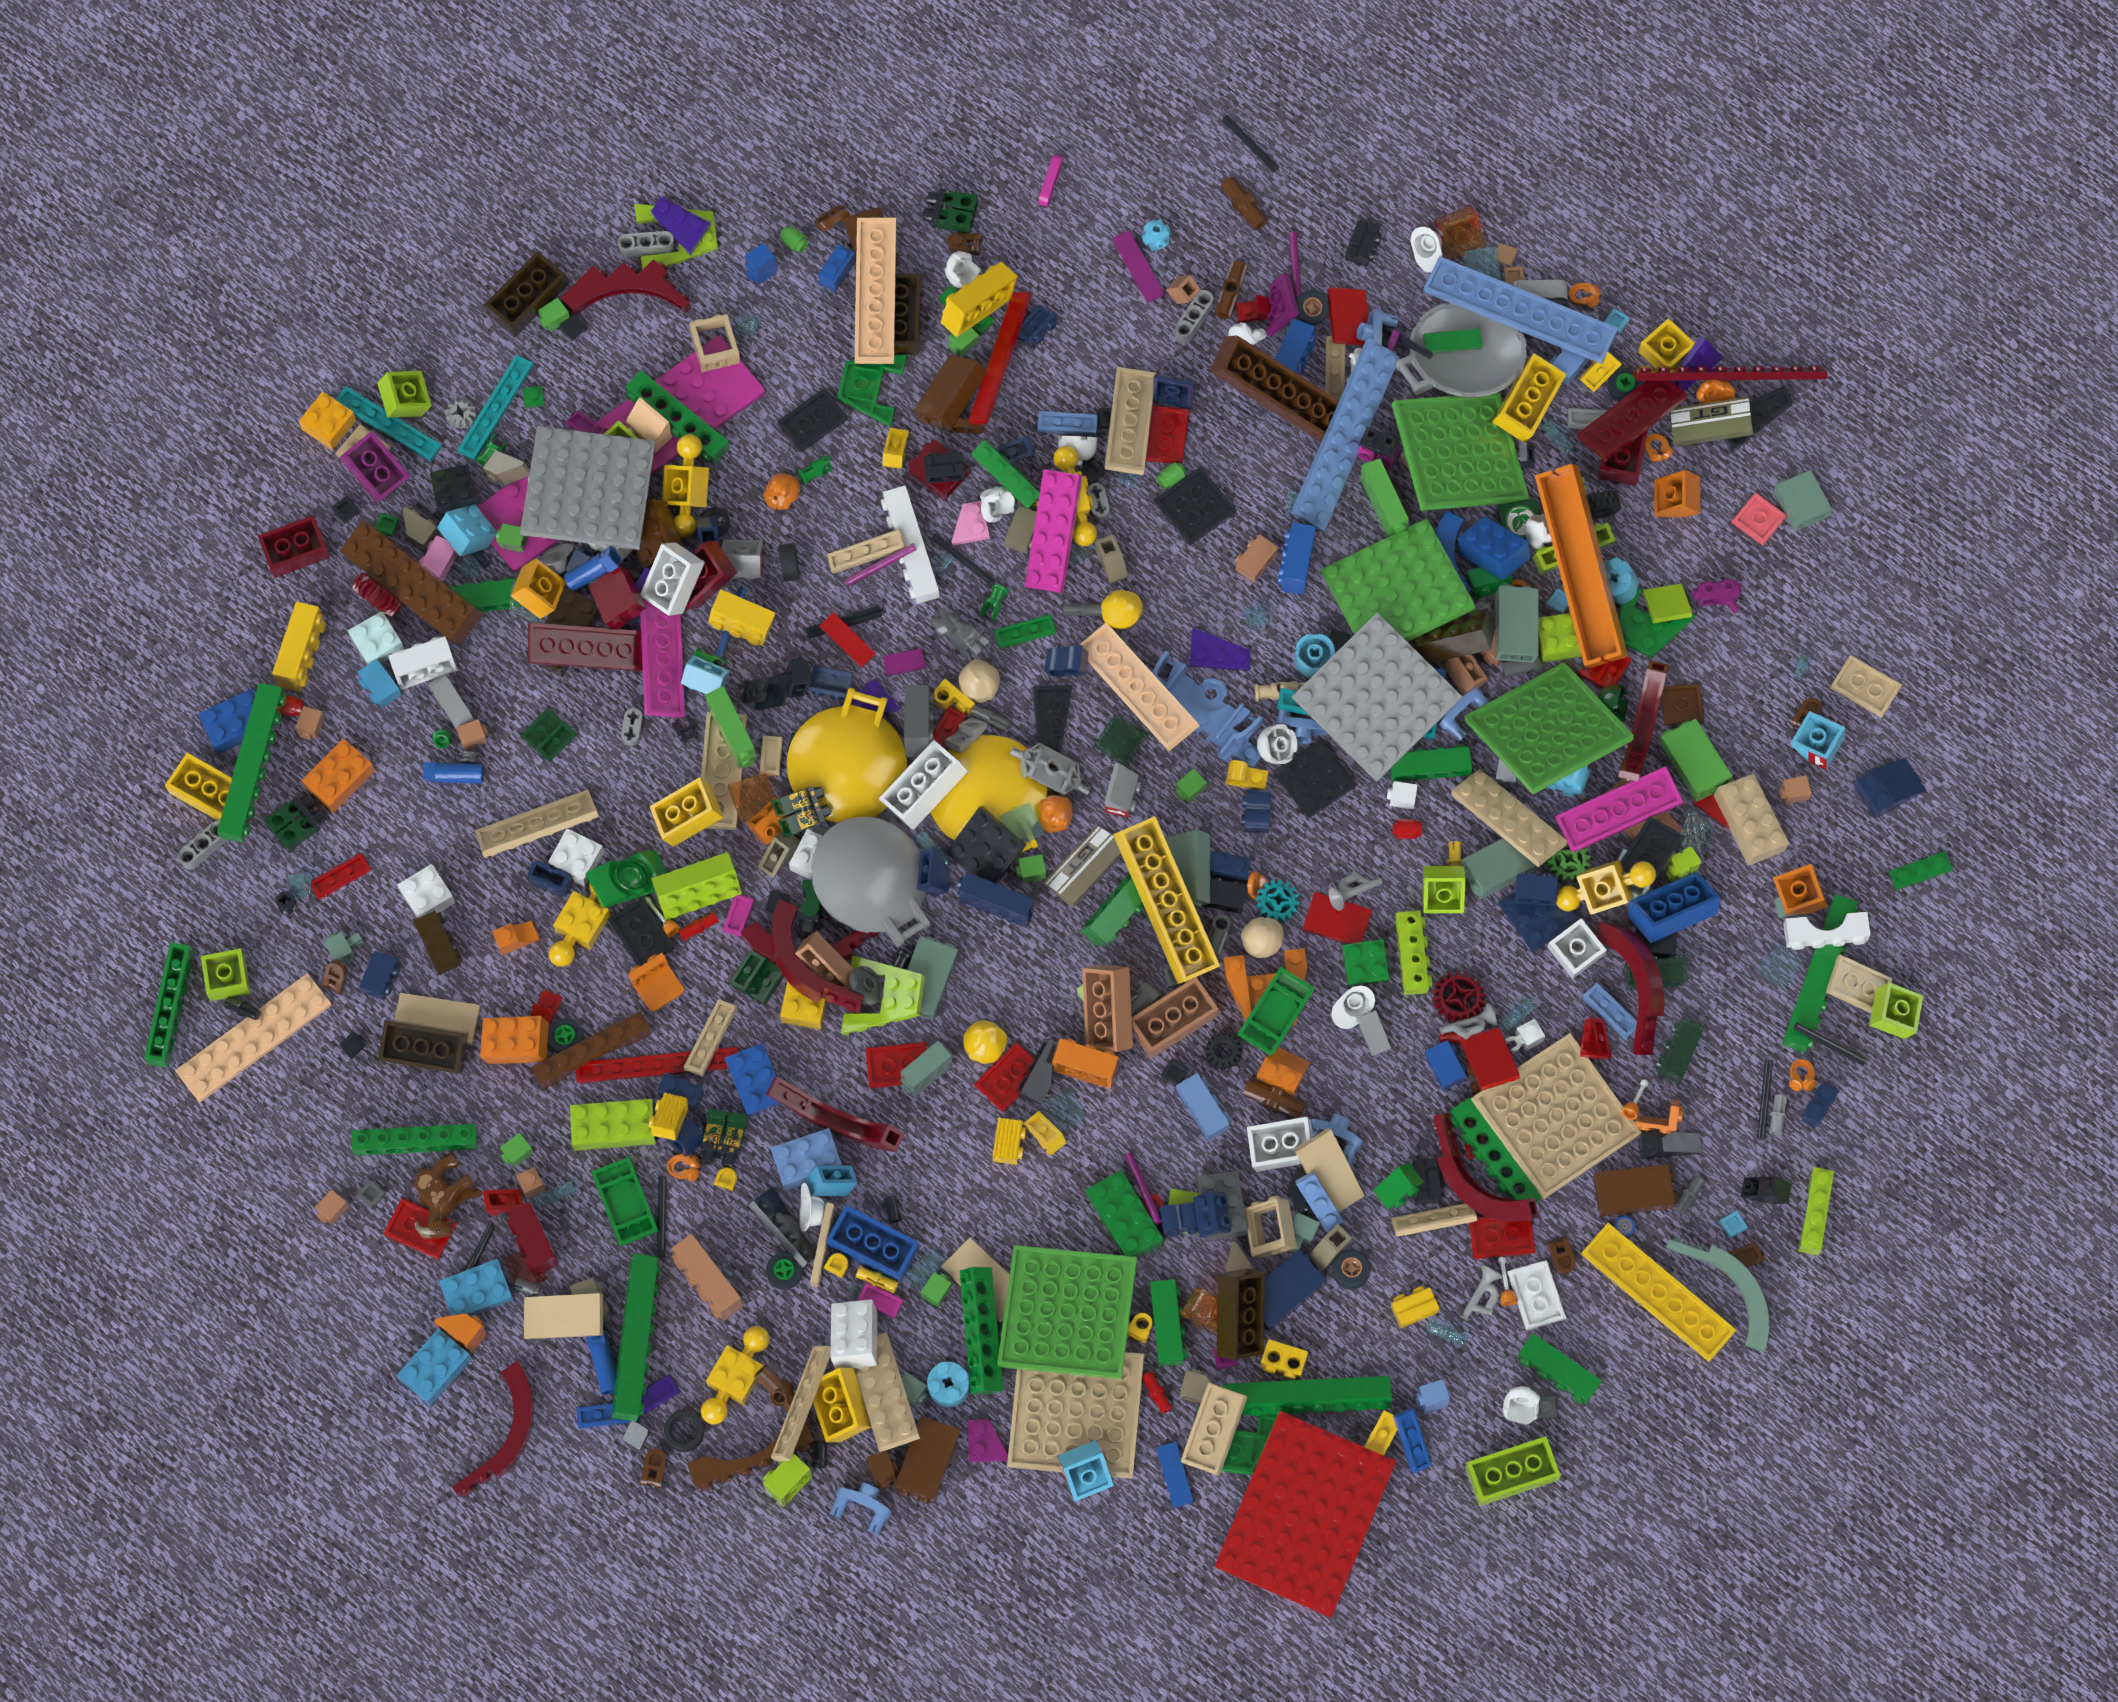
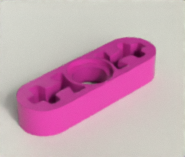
(1051, 177)

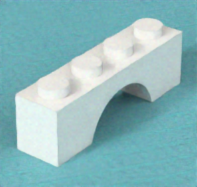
(1802, 933)

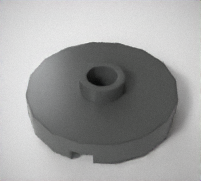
(865, 983)

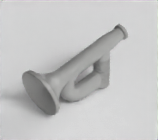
(1338, 897)
(1486, 1016)
(1485, 1285)

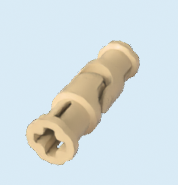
(1271, 692)

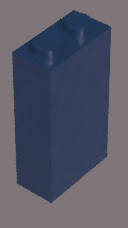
(995, 899)
(1290, 1287)

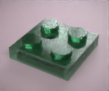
(1121, 740)

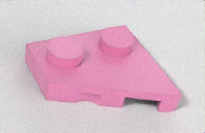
(970, 525)

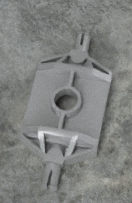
(1035, 765)

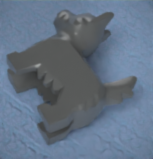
(961, 634)

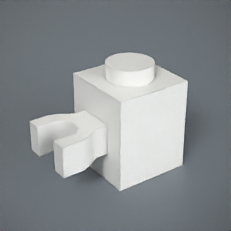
(1527, 1036)

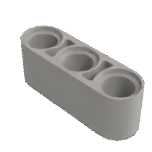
(636, 241)
(1549, 289)
(1195, 308)
(450, 701)
(199, 854)

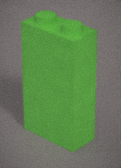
(1383, 497)
(731, 727)
(1695, 759)

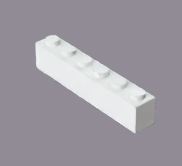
(917, 564)

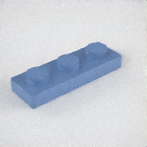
(1067, 423)
(1610, 1011)
(1319, 1201)

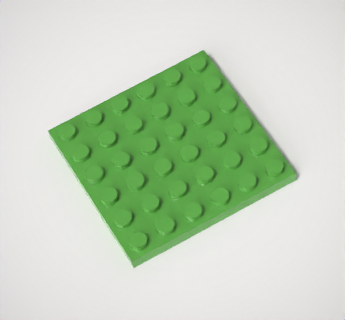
(1458, 452)
(1402, 580)
(1548, 728)
(1067, 1312)

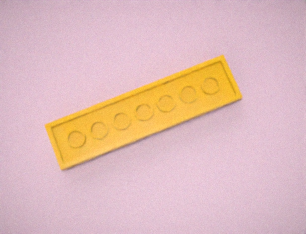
(1658, 1292)

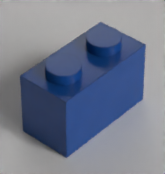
(760, 264)
(836, 268)
(1446, 1065)

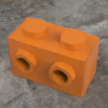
(766, 824)

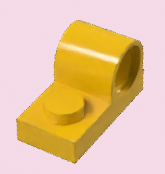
(1599, 373)
(895, 448)
(954, 695)
(1243, 776)
(1045, 1132)
(1140, 1334)
(1382, 1434)

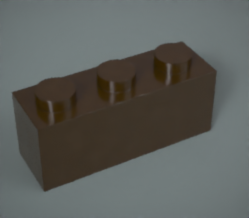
(437, 941)

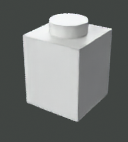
(1402, 795)

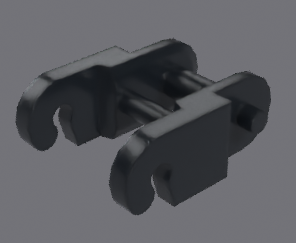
(679, 732)

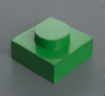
(533, 397)

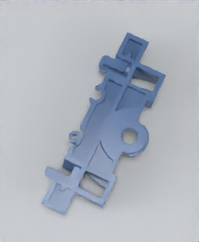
(1213, 715)

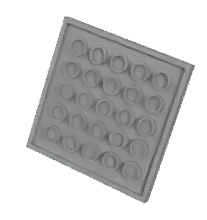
(588, 487)
(1376, 697)

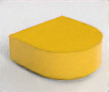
(726, 1179)
(837, 1264)

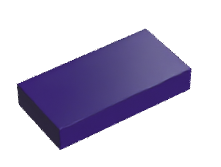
(659, 1393)

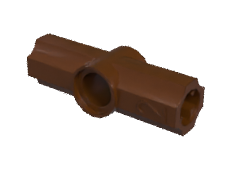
(1244, 203)
(1233, 280)
(1274, 1099)
(780, 1389)

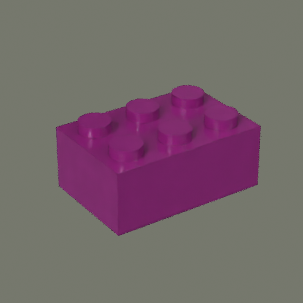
(374, 467)

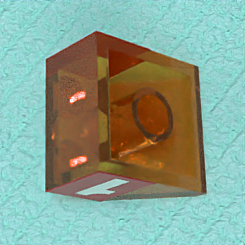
(1460, 232)

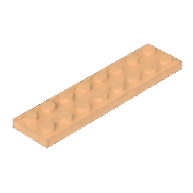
(875, 291)
(1138, 687)
(253, 1038)

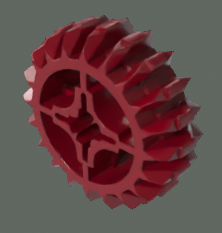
(376, 594)
(1465, 993)

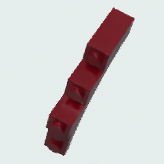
(624, 280)

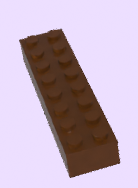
(1274, 386)
(411, 582)

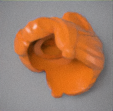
(1715, 391)
(785, 488)
(1055, 813)

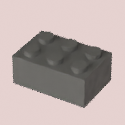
(918, 719)
(1230, 1184)

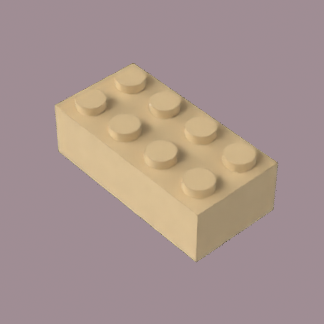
(1751, 819)

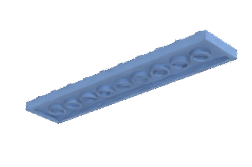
(1520, 310)
(1344, 434)

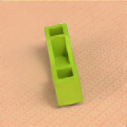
(1816, 1211)

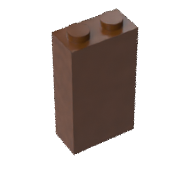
(950, 392)
(1634, 1190)
(927, 1460)

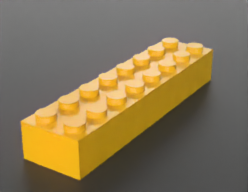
(1166, 900)

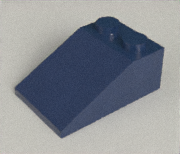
(1173, 390)
(1888, 787)

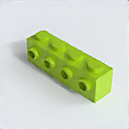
(1546, 559)
(1412, 952)

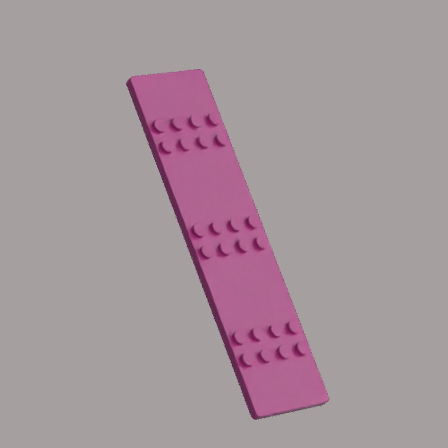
(710, 395)

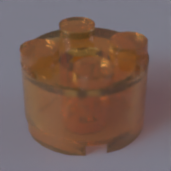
(1201, 1309)

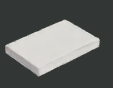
(1536, 1295)

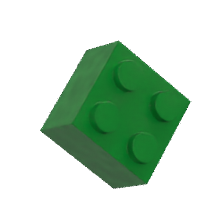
(1365, 963)

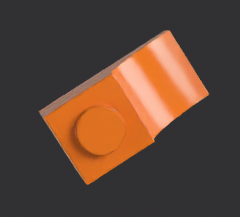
(515, 936)

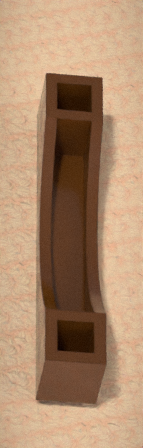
(612, 1038)
(709, 1470)

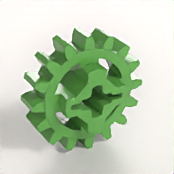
(1574, 866)

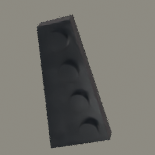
(1764, 411)
(781, 1223)

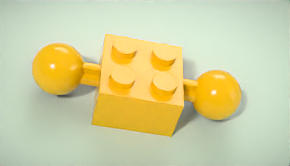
(686, 485)
(1084, 531)
(1605, 886)
(580, 923)
(734, 1375)

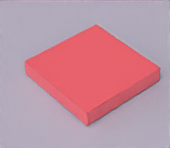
(1759, 519)

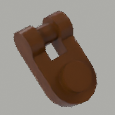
(831, 217)
(958, 242)
(964, 426)
(1810, 704)
(335, 976)
(1565, 1261)
(655, 1461)

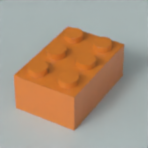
(338, 775)
(514, 1040)
(1085, 1063)

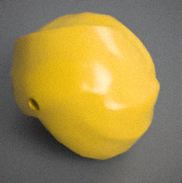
(1121, 609)
(984, 1041)

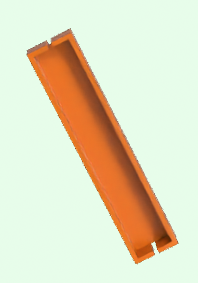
(1581, 566)

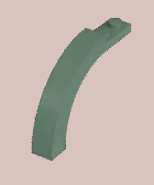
(1751, 1292)

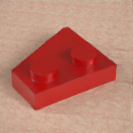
(1607, 673)
(1595, 1040)

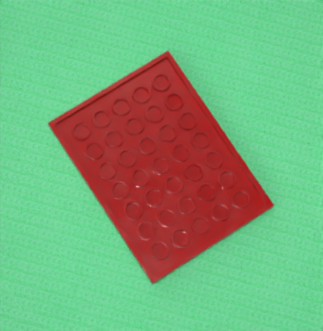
(1305, 1514)

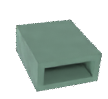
(1802, 500)
(926, 1069)

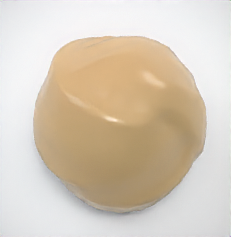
(979, 681)
(1262, 937)

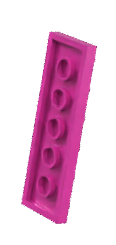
(1053, 531)
(662, 663)
(1619, 809)

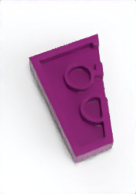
(1282, 304)

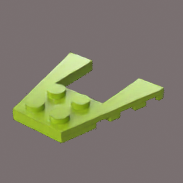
(706, 245)
(900, 999)

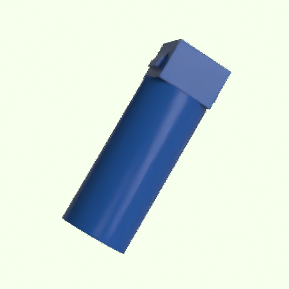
(592, 569)
(453, 772)
(603, 1362)

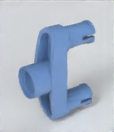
(1373, 327)
(1448, 723)
(1303, 728)
(1339, 1128)
(866, 1497)

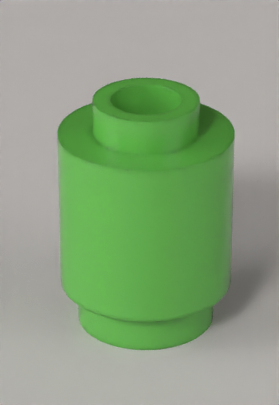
(794, 239)
(1171, 475)

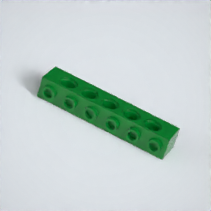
(644, 384)
(169, 1005)
(1468, 1111)
(415, 1139)
(981, 1330)

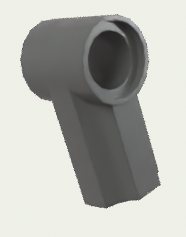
(1513, 668)
(1218, 936)
(1144, 997)

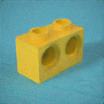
(1285, 1353)

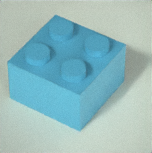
(467, 530)

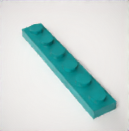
(495, 408)
(392, 427)

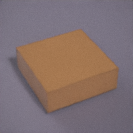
(1506, 254)
(1513, 274)

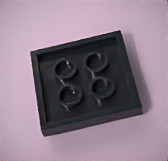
(1195, 506)
(1314, 779)
(986, 846)

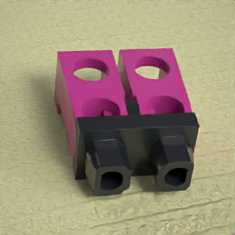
(1378, 446)

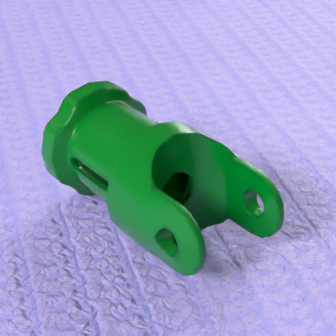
(490, 449)
(816, 469)
(994, 600)
(710, 658)

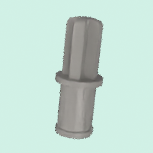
(1778, 1114)

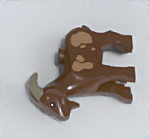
(441, 1197)

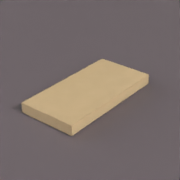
(438, 1013)
(1330, 1166)
(974, 1256)
(563, 1316)
(1214, 1429)

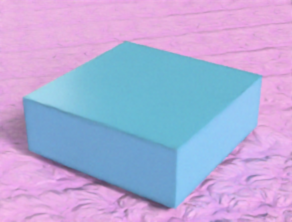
(1617, 320)
(1558, 601)
(1733, 1224)

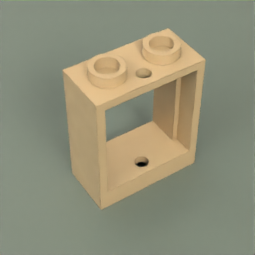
(719, 359)
(1255, 1229)

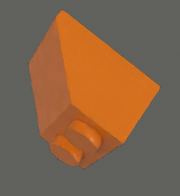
(1677, 495)
(1800, 891)
(1283, 1071)
(463, 1329)

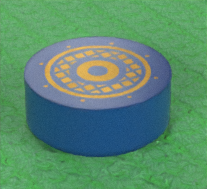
(1625, 1226)

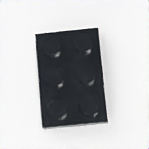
(812, 420)
(453, 488)
(1653, 844)
(640, 932)

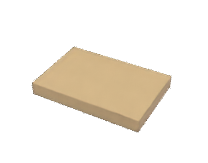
(1866, 686)
(1855, 983)

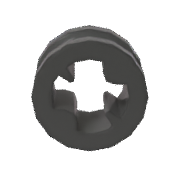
(469, 757)

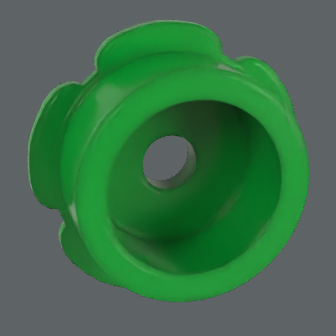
(438, 741)

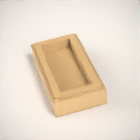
(771, 755)

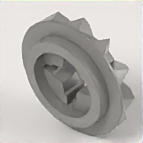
(457, 421)

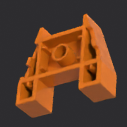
(1249, 989)

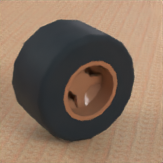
(1315, 303)
(1357, 1266)

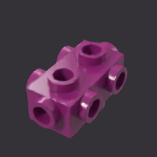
(1723, 593)

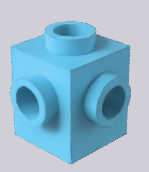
(1156, 234)

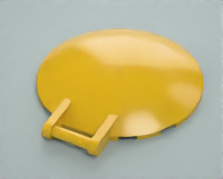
(849, 756)
(991, 782)

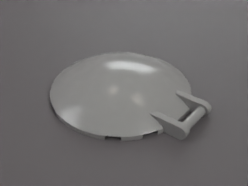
(1470, 371)
(869, 877)

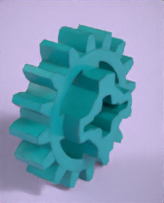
(1269, 900)

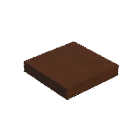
(1681, 704)

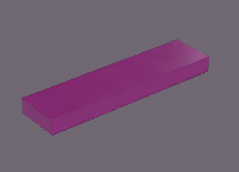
(1138, 266)

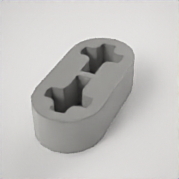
(1102, 499)
(636, 727)

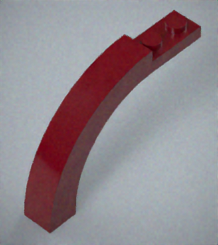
(1644, 721)
(760, 942)
(796, 972)
(1646, 977)
(848, 1126)
(1468, 1189)
(517, 1438)

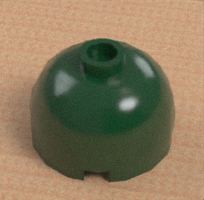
(1614, 699)

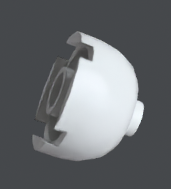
(1084, 446)
(1277, 744)

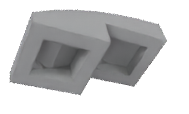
(968, 733)

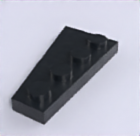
(1050, 713)

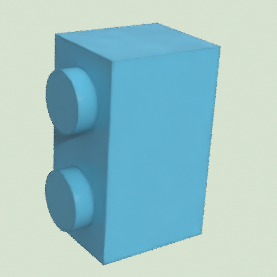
(704, 675)

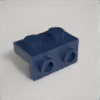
(1037, 325)
(830, 682)
(1212, 1213)

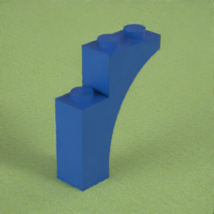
(1447, 534)

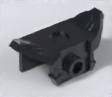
(766, 692)

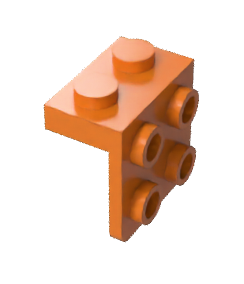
(655, 982)
(1664, 1125)

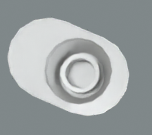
(1426, 247)
(1351, 1005)
(811, 1209)

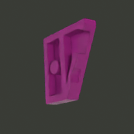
(984, 1443)

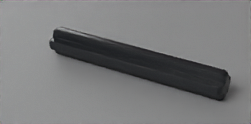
(849, 620)

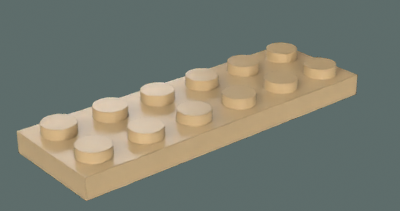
(1129, 421)
(719, 771)
(1509, 817)
(536, 823)
(887, 1399)

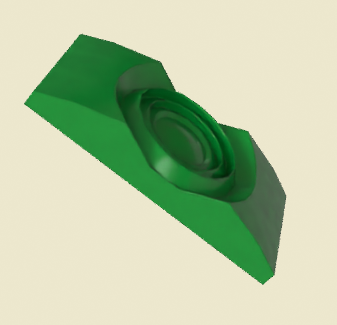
(626, 878)
(1276, 1011)
(624, 1201)

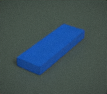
(597, 1416)
(1412, 1440)
(1174, 1475)

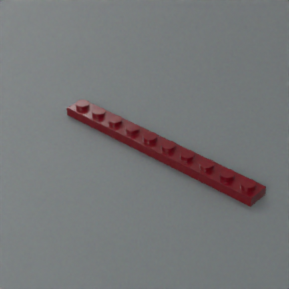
(1721, 372)

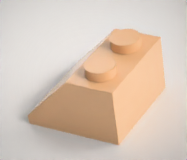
(648, 424)

